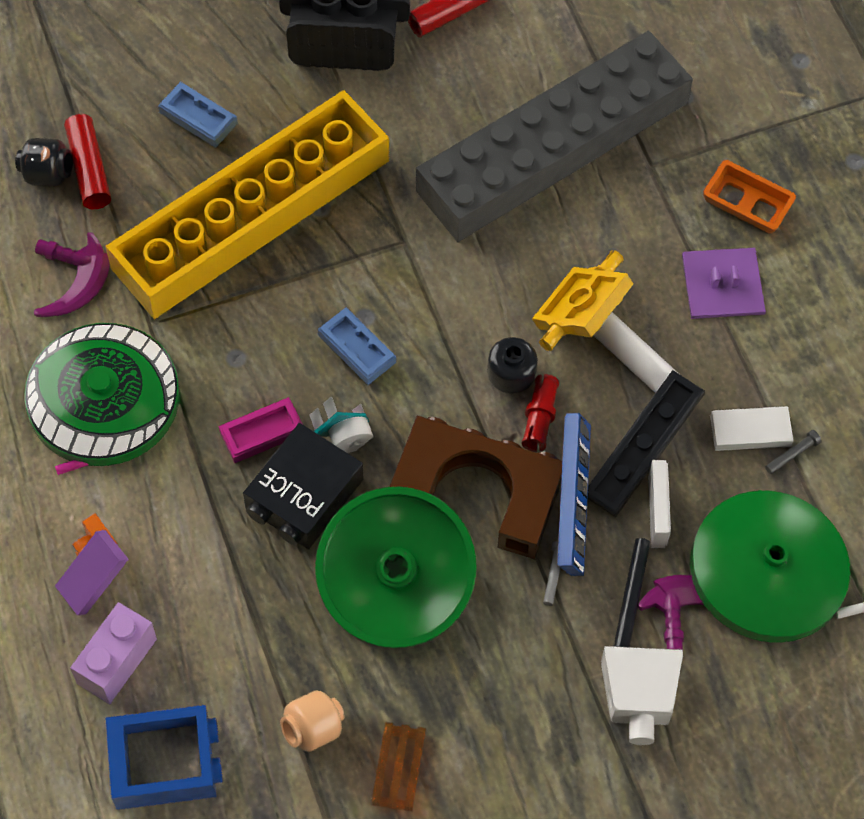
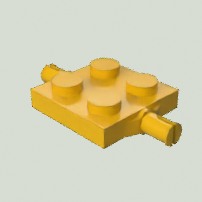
(582, 301)

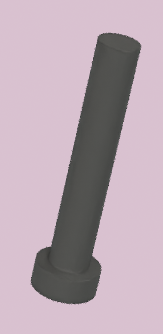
(812, 439)

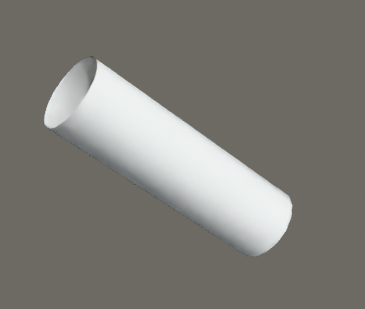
(633, 352)

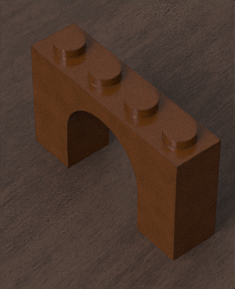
(531, 477)

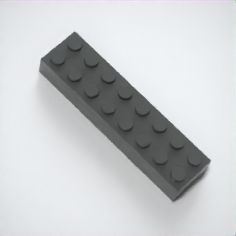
(552, 135)

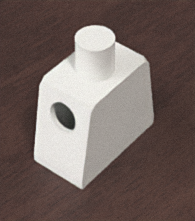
(641, 688)

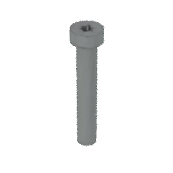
(553, 577)

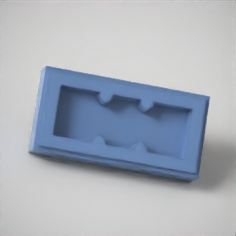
(198, 114)
(357, 346)

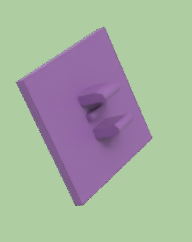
(723, 283)

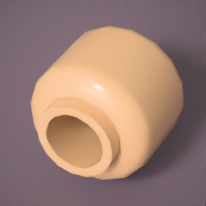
(312, 721)

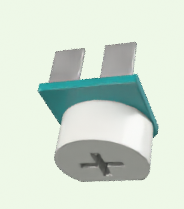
(345, 429)

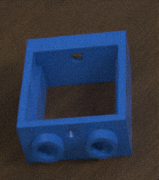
(132, 796)

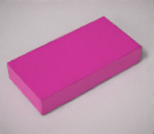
(259, 430)

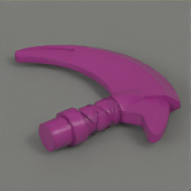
(91, 274)
(668, 596)

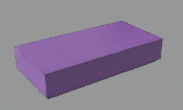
(91, 572)

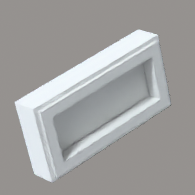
(751, 428)
(659, 504)

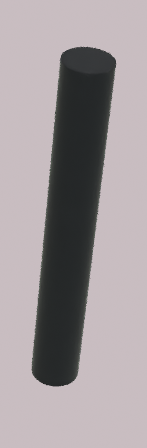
(632, 593)

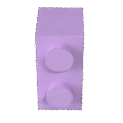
(113, 653)

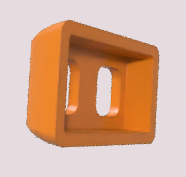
(754, 189)

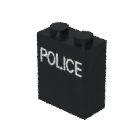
(302, 486)

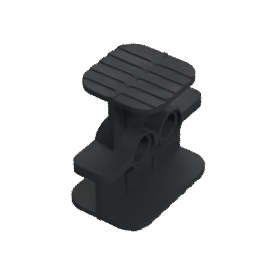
(343, 32)

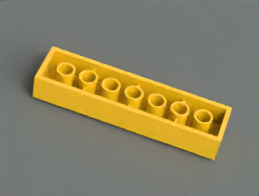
(248, 204)

